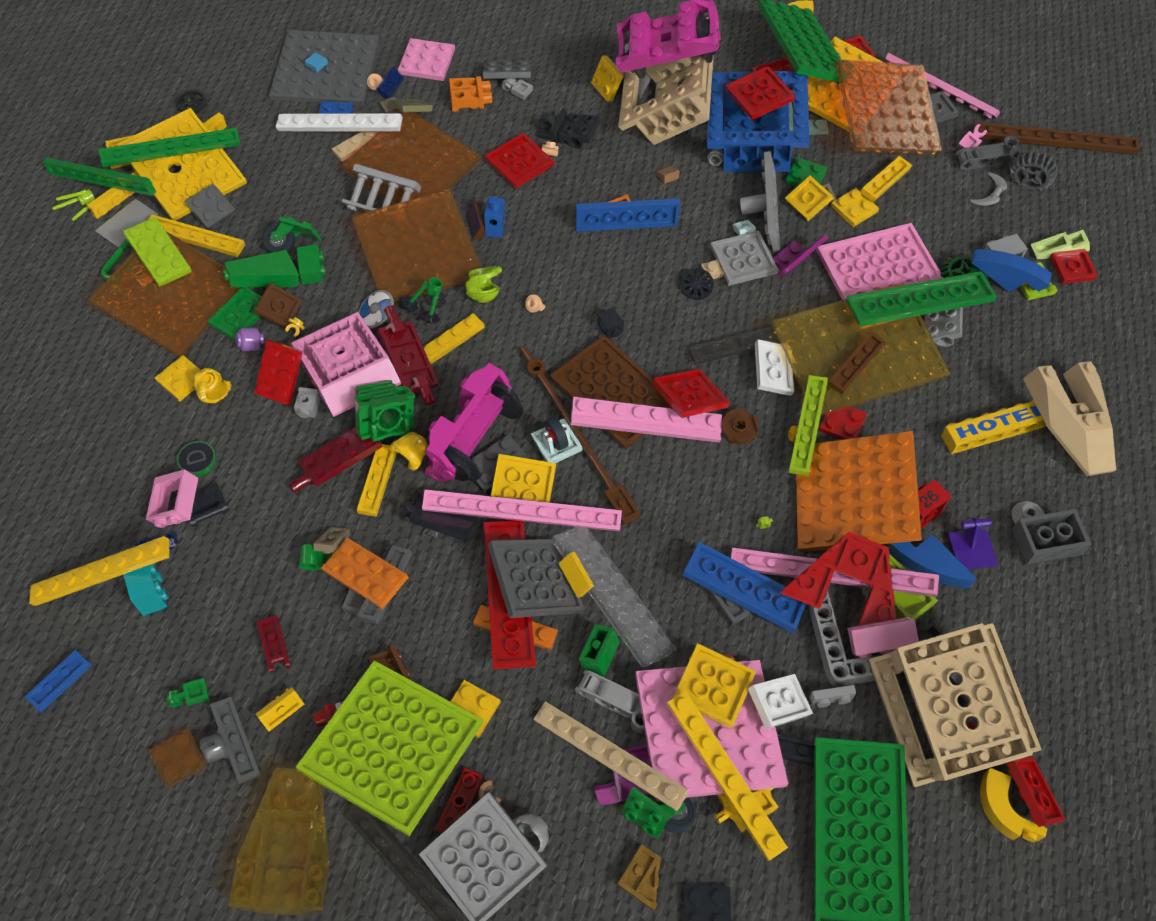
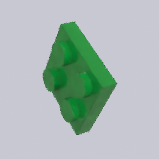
(802, 169)

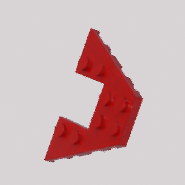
(856, 559)

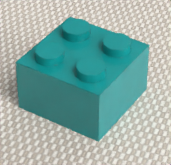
(146, 589)

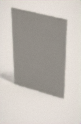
(128, 217)

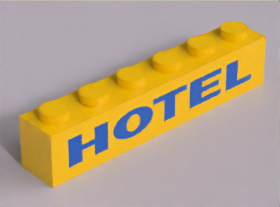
(992, 427)

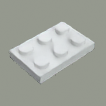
(773, 368)
(780, 701)

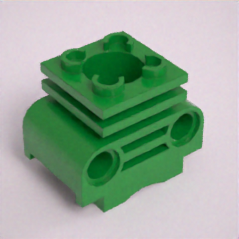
(383, 410)

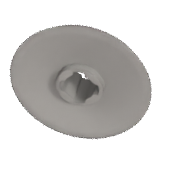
(1020, 510)

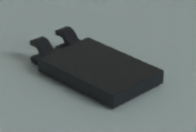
(446, 523)

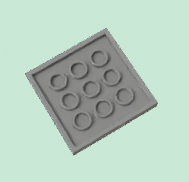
(483, 859)

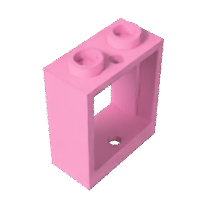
(163, 486)

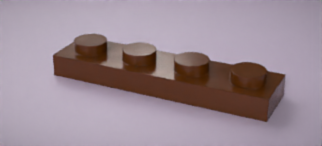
(856, 362)

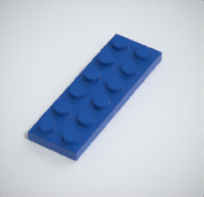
(627, 214)
(743, 587)

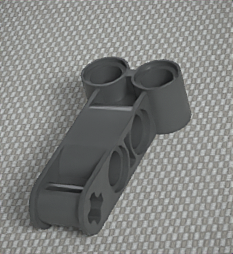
(989, 155)

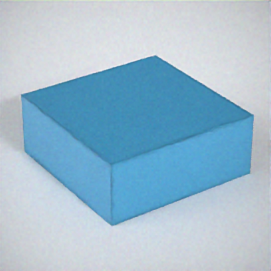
(316, 62)

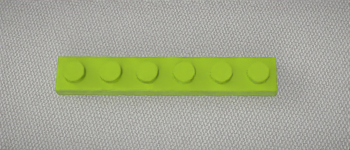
(808, 425)

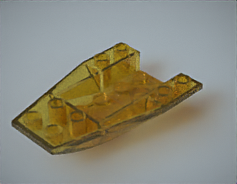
(285, 850)

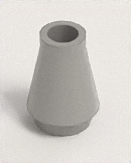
(716, 157)

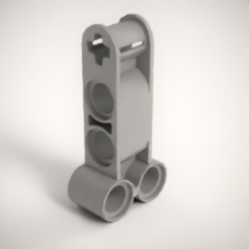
(612, 697)

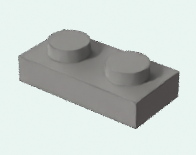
(840, 694)

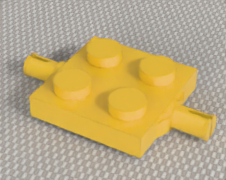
(763, 797)

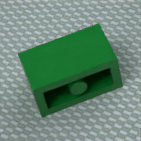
(310, 264)
(599, 650)

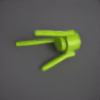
(84, 197)

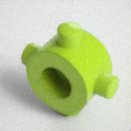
(764, 522)

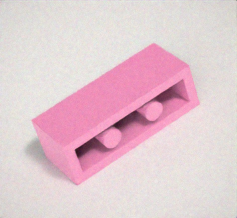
(882, 636)

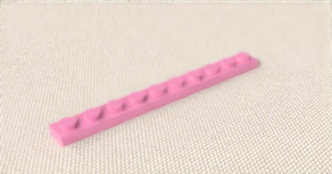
(522, 510)
(793, 566)

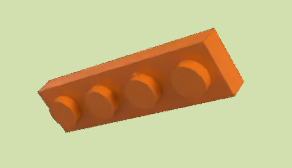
(543, 635)

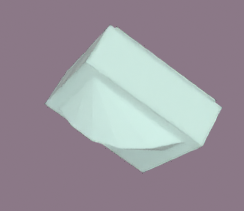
(744, 227)

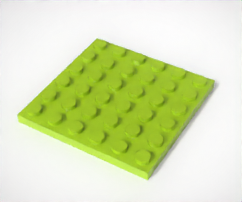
(390, 747)

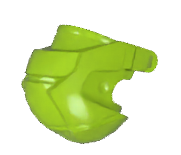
(480, 286)

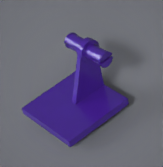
(974, 545)

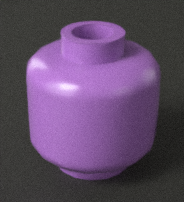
(249, 339)

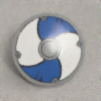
(373, 307)

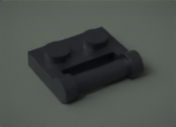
(204, 499)

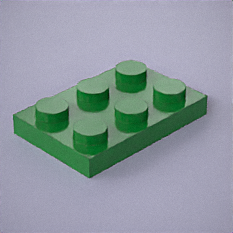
(236, 313)

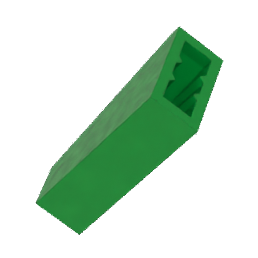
(261, 271)

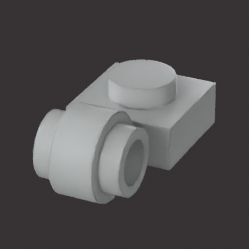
(520, 89)

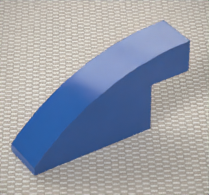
(1011, 270)
(932, 558)

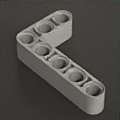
(834, 644)

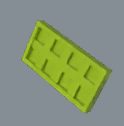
(157, 251)

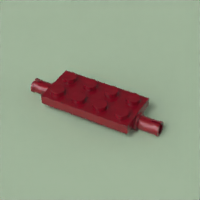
(408, 355)
(333, 459)

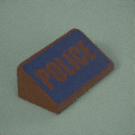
(475, 222)

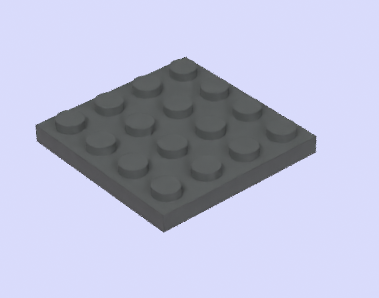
(532, 578)

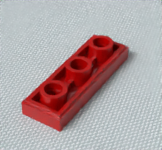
(465, 789)

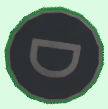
(197, 458)

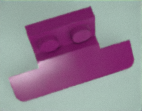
(795, 254)
(621, 788)

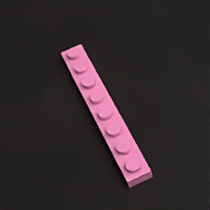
(961, 96)

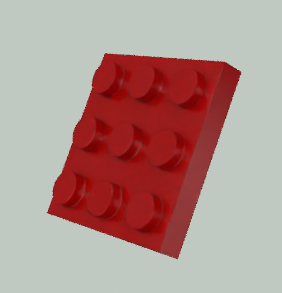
(760, 92)
(519, 160)
(690, 393)

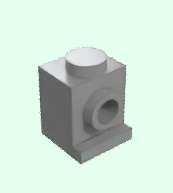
(307, 402)

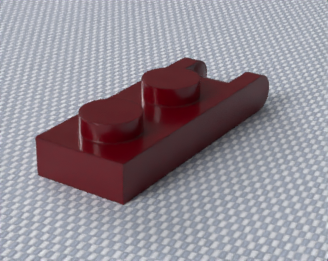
(273, 642)

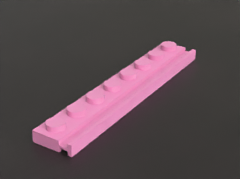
(644, 419)

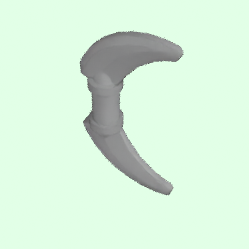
(1001, 186)

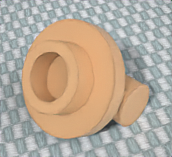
(373, 81)
(550, 148)
(534, 303)

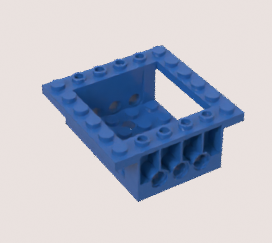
(747, 141)

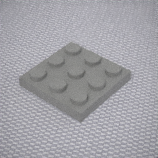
(744, 258)

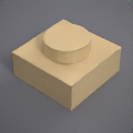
(713, 268)

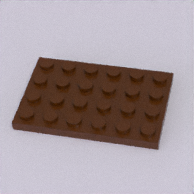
(608, 375)

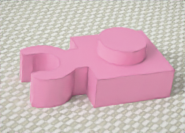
(972, 139)

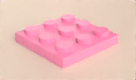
(426, 59)

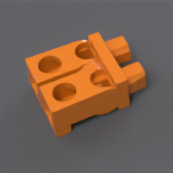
(469, 93)

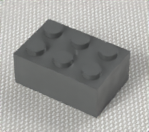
(1051, 536)

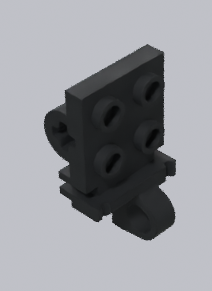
(574, 128)

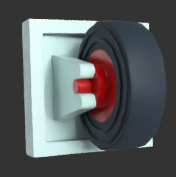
(556, 440)

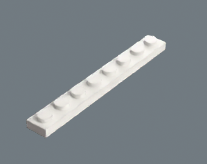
(339, 122)

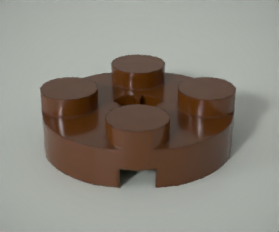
(745, 419)

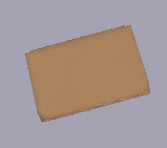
(668, 174)

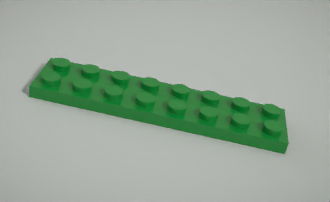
(920, 298)

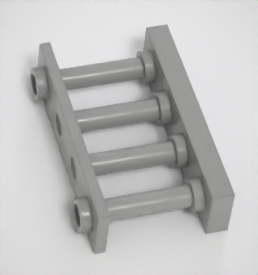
(378, 178)

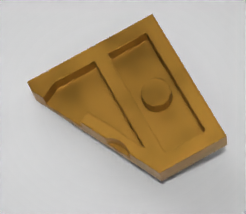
(641, 877)

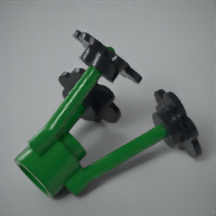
(434, 297)

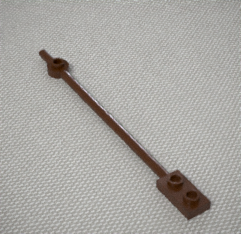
(616, 495)

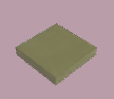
(411, 105)

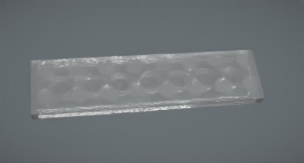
(616, 597)

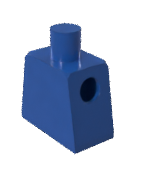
(495, 210)

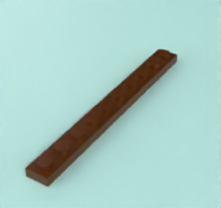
(1060, 138)

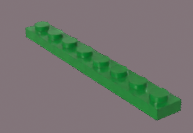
(169, 147)
(100, 176)

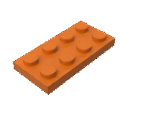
(364, 573)

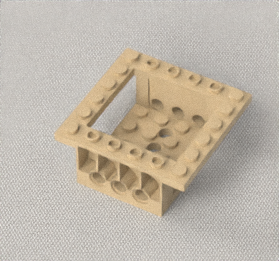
(679, 99)
(994, 701)

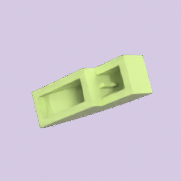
(1060, 242)

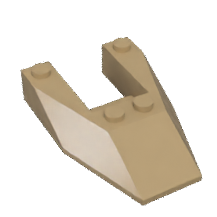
(1080, 427)

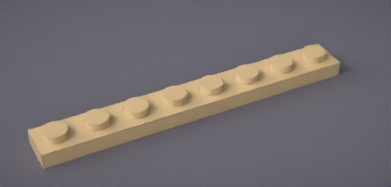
(612, 756)

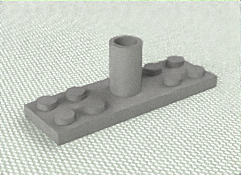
(766, 202)

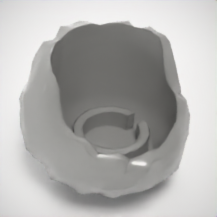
(534, 830)

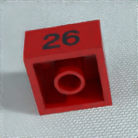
(932, 501)

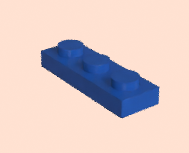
(58, 681)

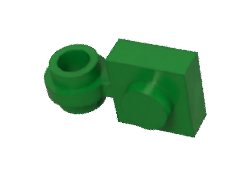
(194, 693)

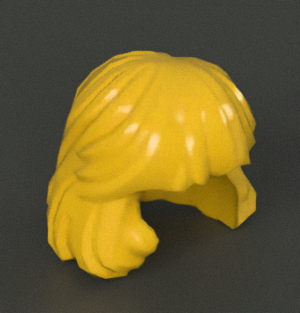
(210, 385)
(412, 447)

